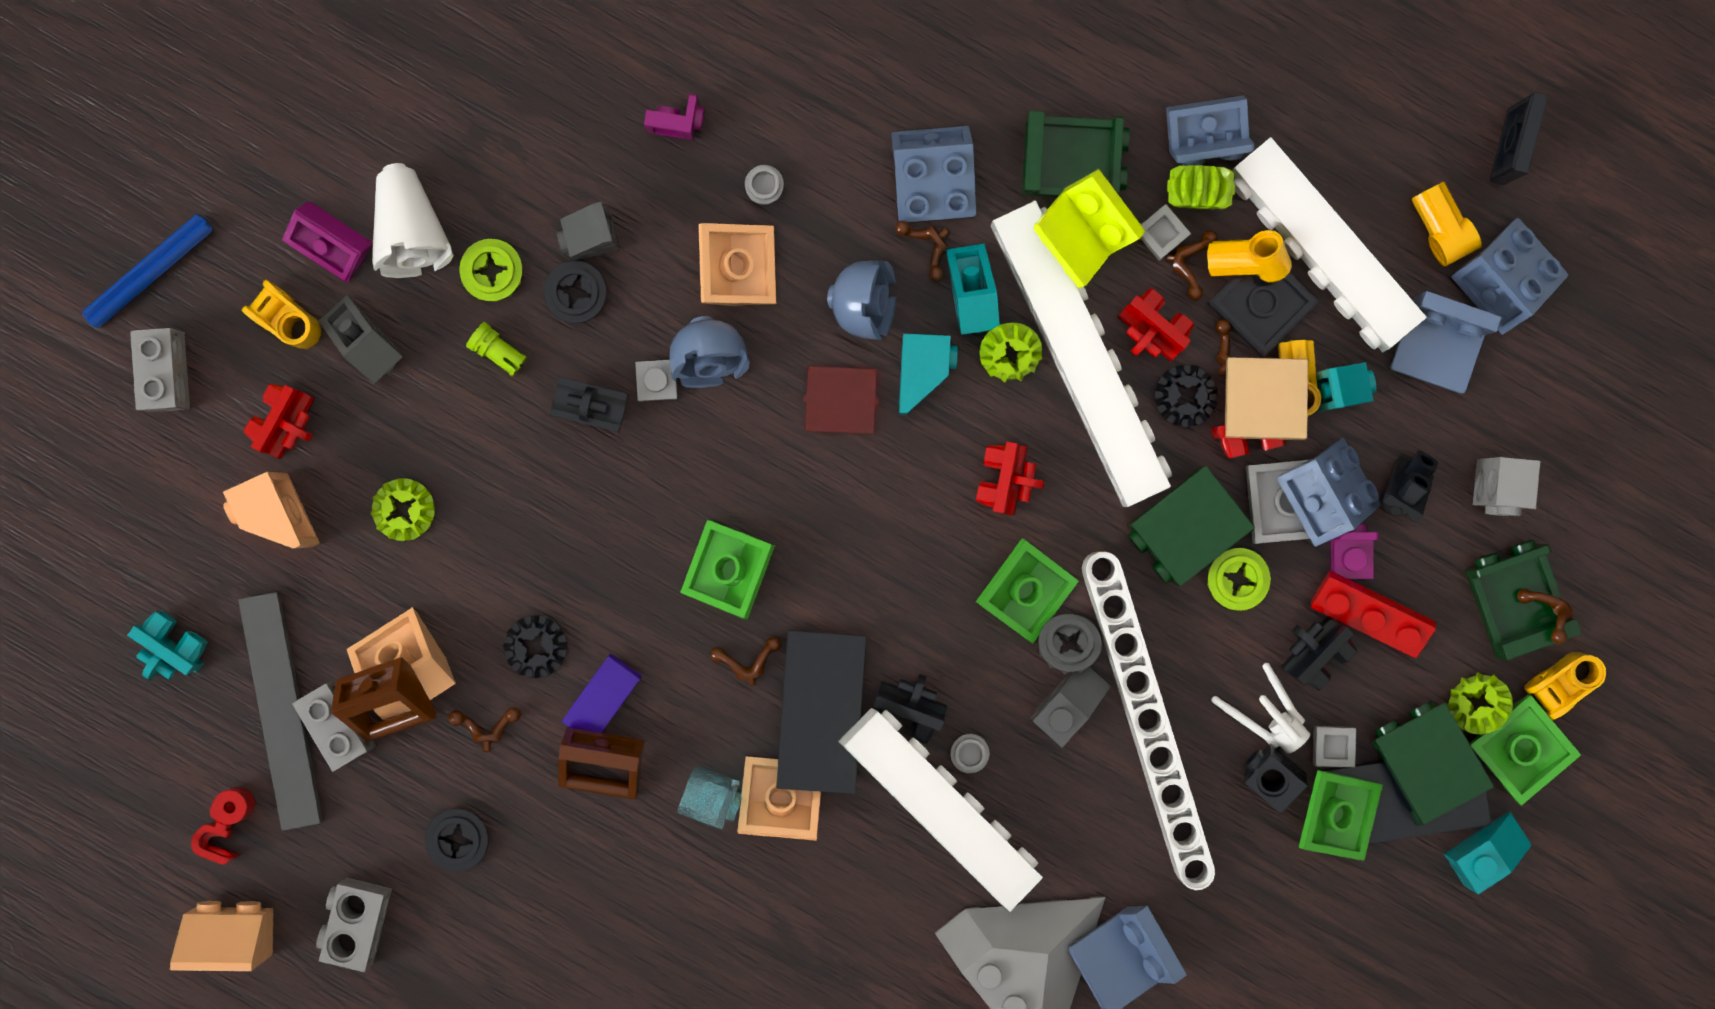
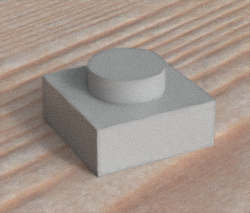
(1163, 232)
(655, 381)
(1334, 746)

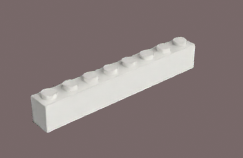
(1082, 359)

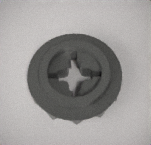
(1069, 627)

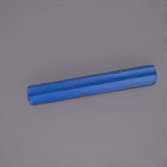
(147, 271)

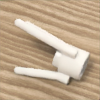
(1286, 729)

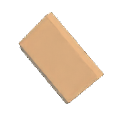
(737, 264)
(773, 810)

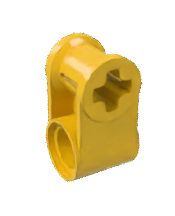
(278, 313)
(1558, 686)

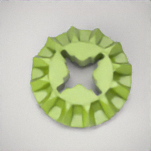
(477, 258)
(1021, 338)
(420, 513)
(1254, 569)
(1485, 718)

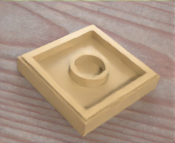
(1266, 398)

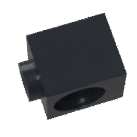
(1281, 792)

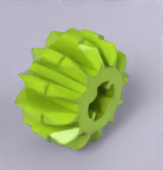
(1201, 187)

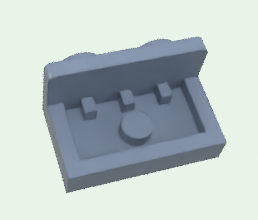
(1209, 130)

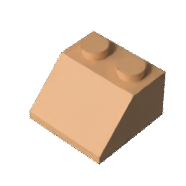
(271, 510)
(411, 640)
(223, 937)

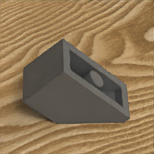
(588, 233)
(360, 339)
(1070, 705)

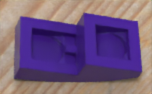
(602, 696)

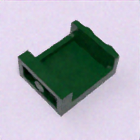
(1070, 148)
(1189, 527)
(1511, 625)
(1431, 762)

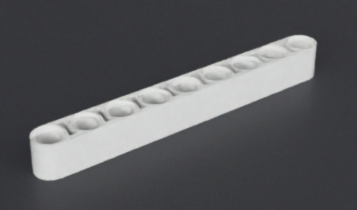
(1160, 734)

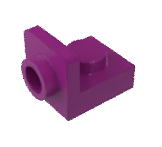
(670, 123)
(1354, 553)

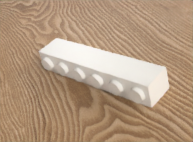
(1327, 246)
(940, 809)

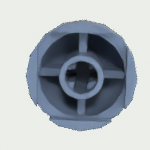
(862, 299)
(707, 352)

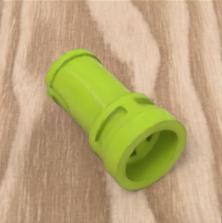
(487, 343)

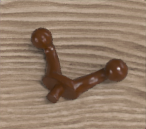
(903, 228)
(1195, 291)
(1223, 328)
(1559, 607)
(749, 673)
(512, 715)

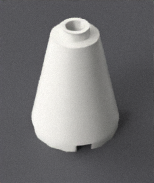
(406, 226)

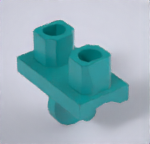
(181, 656)

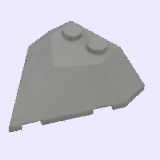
(1021, 954)

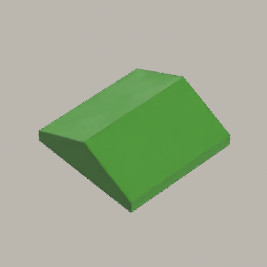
(727, 569)
(1027, 590)
(1525, 750)
(1340, 815)

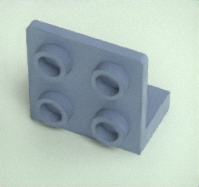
(934, 174)
(1511, 276)
(1445, 343)
(1330, 493)
(1126, 957)

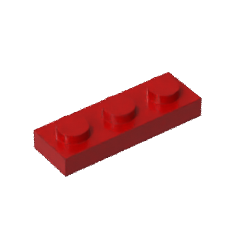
(1373, 614)

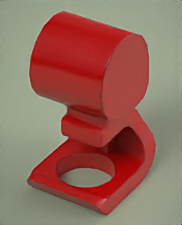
(227, 809)

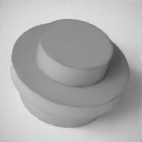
(764, 184)
(969, 753)

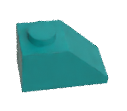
(973, 289)
(923, 367)
(1345, 386)
(1489, 853)

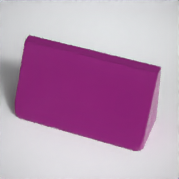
(326, 241)

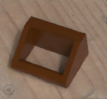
(376, 688)
(604, 751)

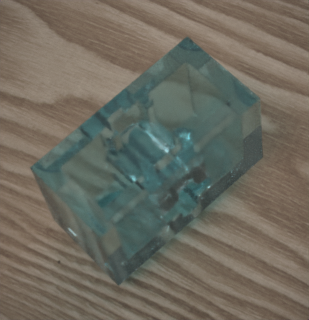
(710, 798)

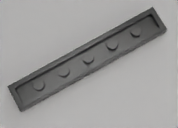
(281, 725)

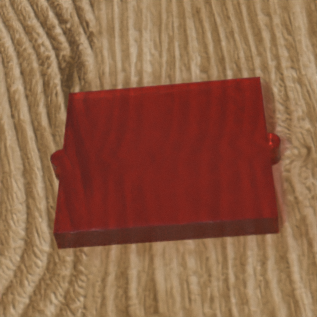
(840, 400)

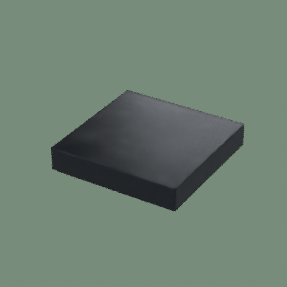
(1518, 139)
(1261, 309)

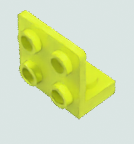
(1087, 227)

